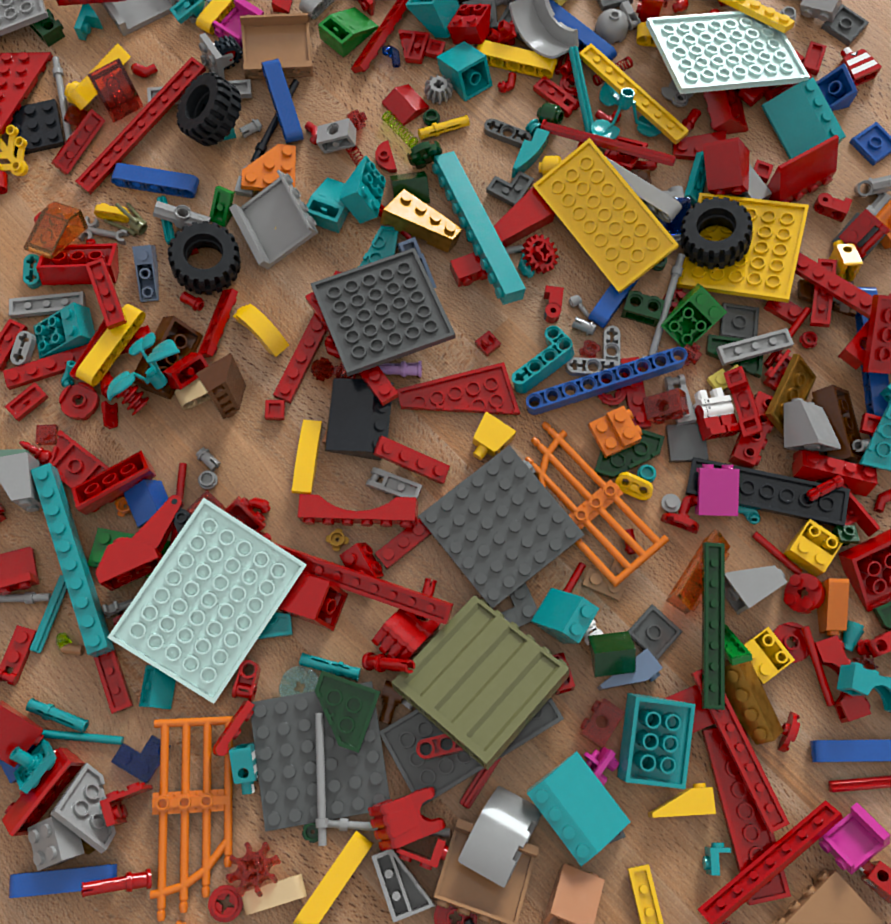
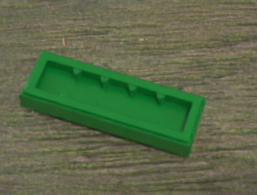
(734, 649)

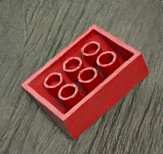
(805, 172)
(870, 570)

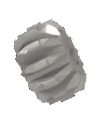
(438, 89)

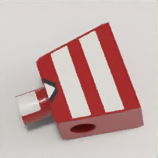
(860, 65)

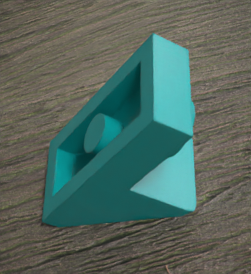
(186, 8)
(86, 19)

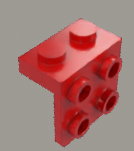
(17, 570)
(439, 853)

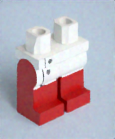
(715, 415)

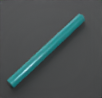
(85, 737)

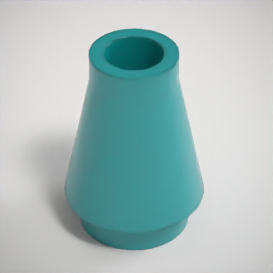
(852, 635)

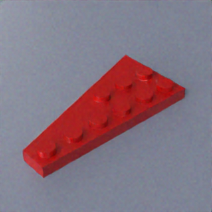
(471, 392)

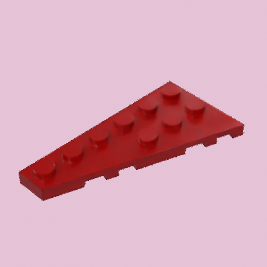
(17, 80)

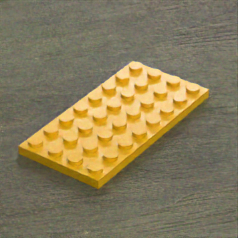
(605, 215)

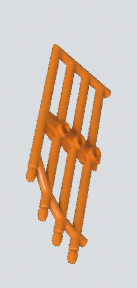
(594, 506)
(188, 802)

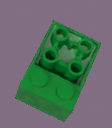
(346, 30)
(693, 316)

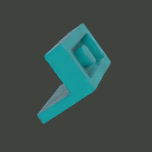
(156, 689)

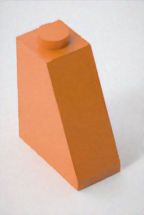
(834, 610)

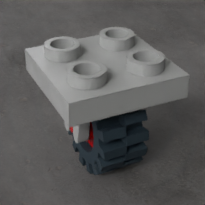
(220, 54)

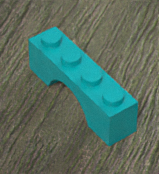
(859, 681)

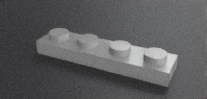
(43, 304)
(754, 346)

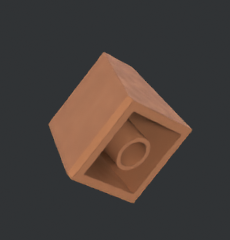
(574, 897)

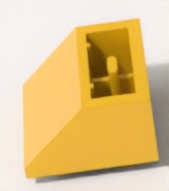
(813, 548)
(768, 654)

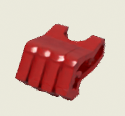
(404, 634)
(401, 820)

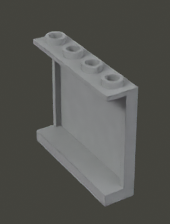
(135, 14)
(271, 208)

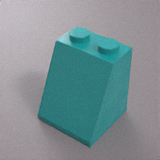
(434, 14)
(466, 70)
(565, 616)

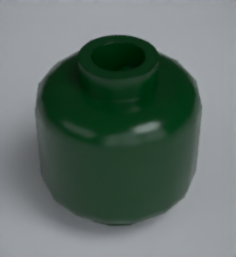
(551, 112)

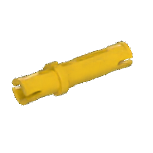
(437, 129)

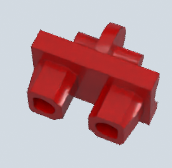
(505, 33)

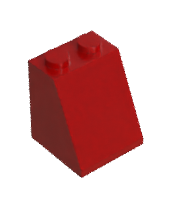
(727, 166)
(314, 601)
(16, 731)

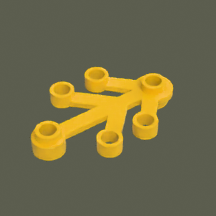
(18, 165)

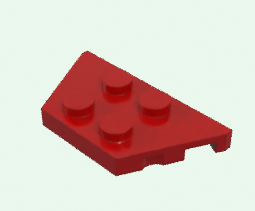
(74, 461)

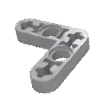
(606, 360)

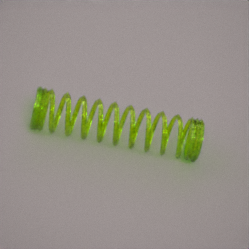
(411, 141)

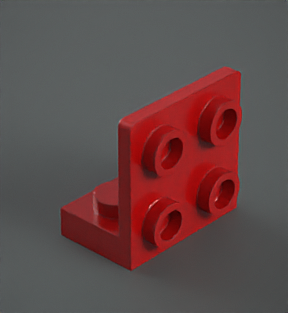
(112, 808)

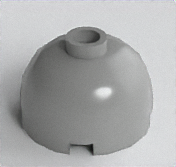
(612, 25)

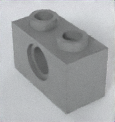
(336, 136)

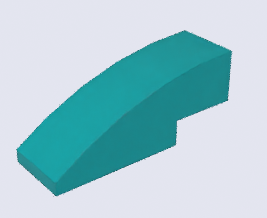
(530, 151)

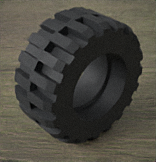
(209, 109)
(713, 213)
(198, 237)

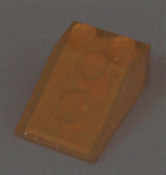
(55, 230)

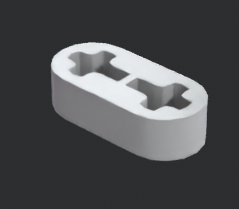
(23, 348)

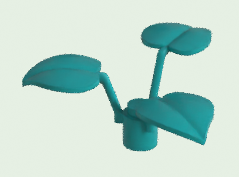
(624, 100)
(153, 374)

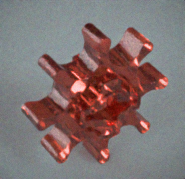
(253, 876)

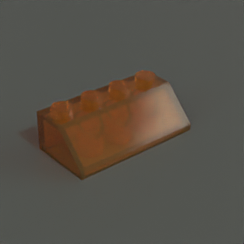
(689, 586)

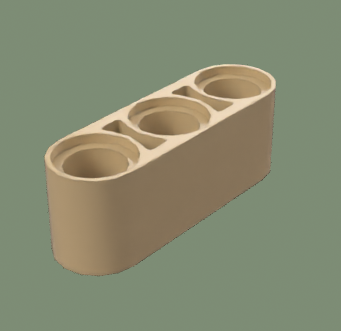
(192, 395)
(274, 894)

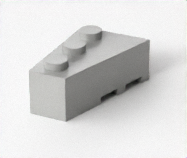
(400, 887)

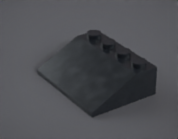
(355, 419)

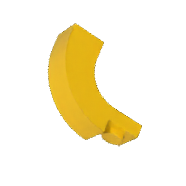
(261, 328)

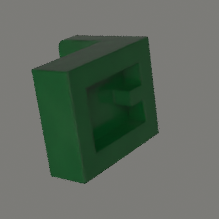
(846, 534)

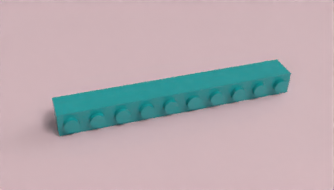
(478, 228)
(72, 560)

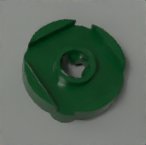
(424, 154)

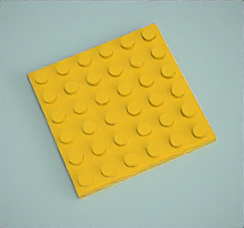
(771, 259)

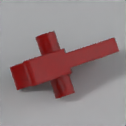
(110, 417)

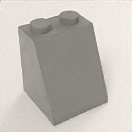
(808, 427)
(18, 480)
(750, 586)

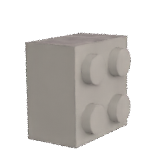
(53, 843)

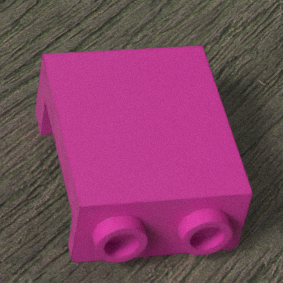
(231, 23)
(717, 490)
(855, 839)

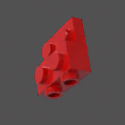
(241, 510)

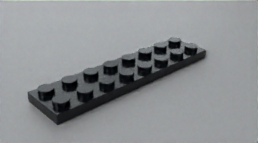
(781, 494)

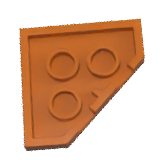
(264, 169)

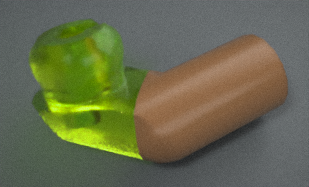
(66, 645)

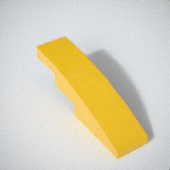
(307, 457)

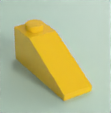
(689, 802)

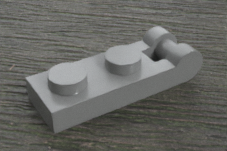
(681, 381)
(393, 484)

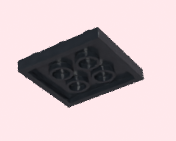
(39, 125)

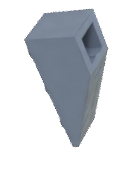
(146, 272)

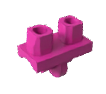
(600, 760)

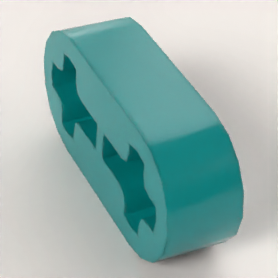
(29, 271)

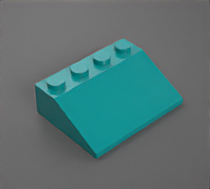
(802, 118)
(656, 741)
(578, 808)

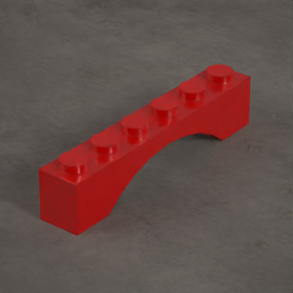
(399, 511)

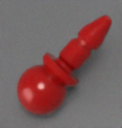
(40, 454)

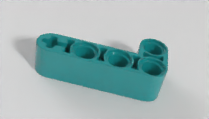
(525, 379)

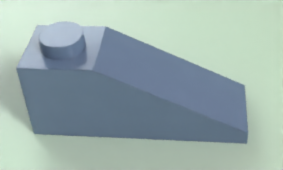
(646, 669)

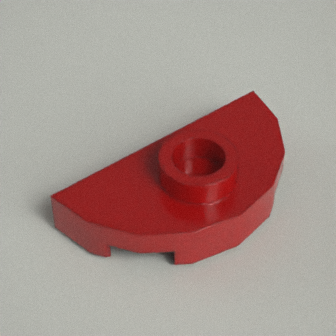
(385, 158)
(681, 521)
(789, 732)

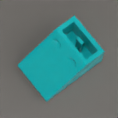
(364, 191)
(327, 207)
(64, 330)

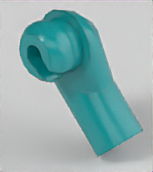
(525, 270)
(66, 378)
(750, 514)

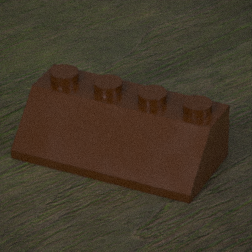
(186, 341)
(224, 385)
(842, 418)

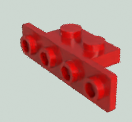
(858, 514)

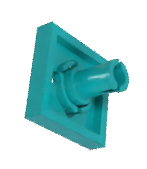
(32, 765)

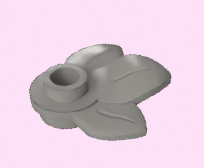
(672, 94)

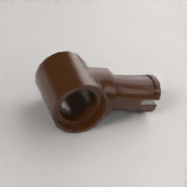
(391, 700)

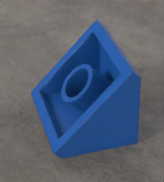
(838, 88)
(145, 500)

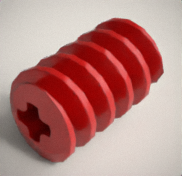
(133, 398)

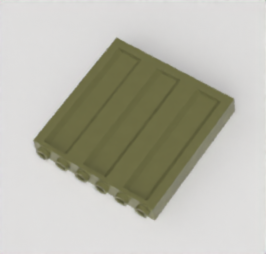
(481, 680)

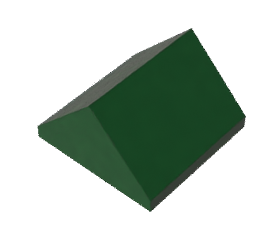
(414, 183)
(612, 654)

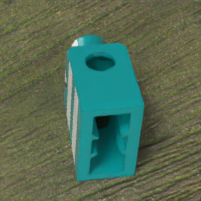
(244, 757)

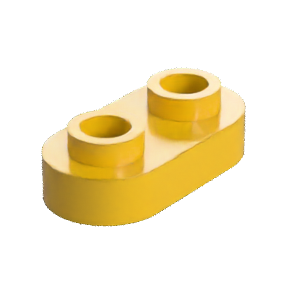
(110, 213)
(634, 486)

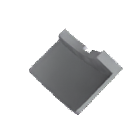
(540, 29)
(498, 834)

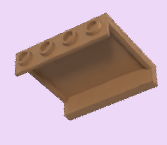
(276, 37)
(475, 893)
(829, 902)

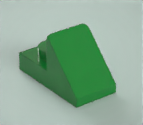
(220, 206)

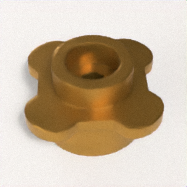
(332, 539)

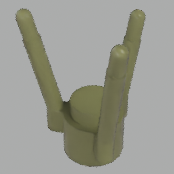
(137, 224)

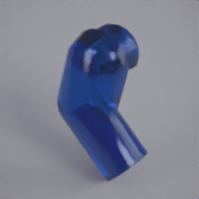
(393, 53)

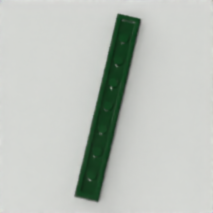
(713, 626)

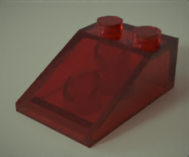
(115, 90)

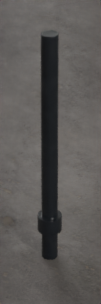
(261, 146)

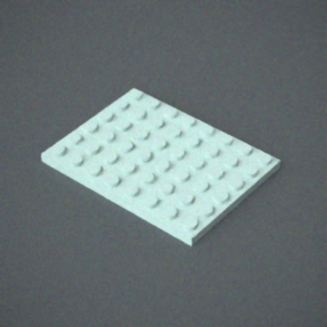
(724, 52)
(207, 601)

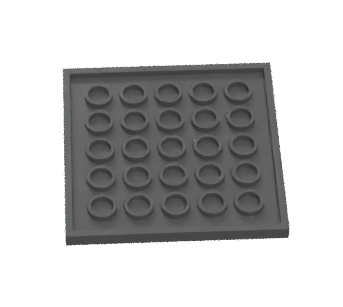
(382, 311)
(500, 526)
(287, 764)

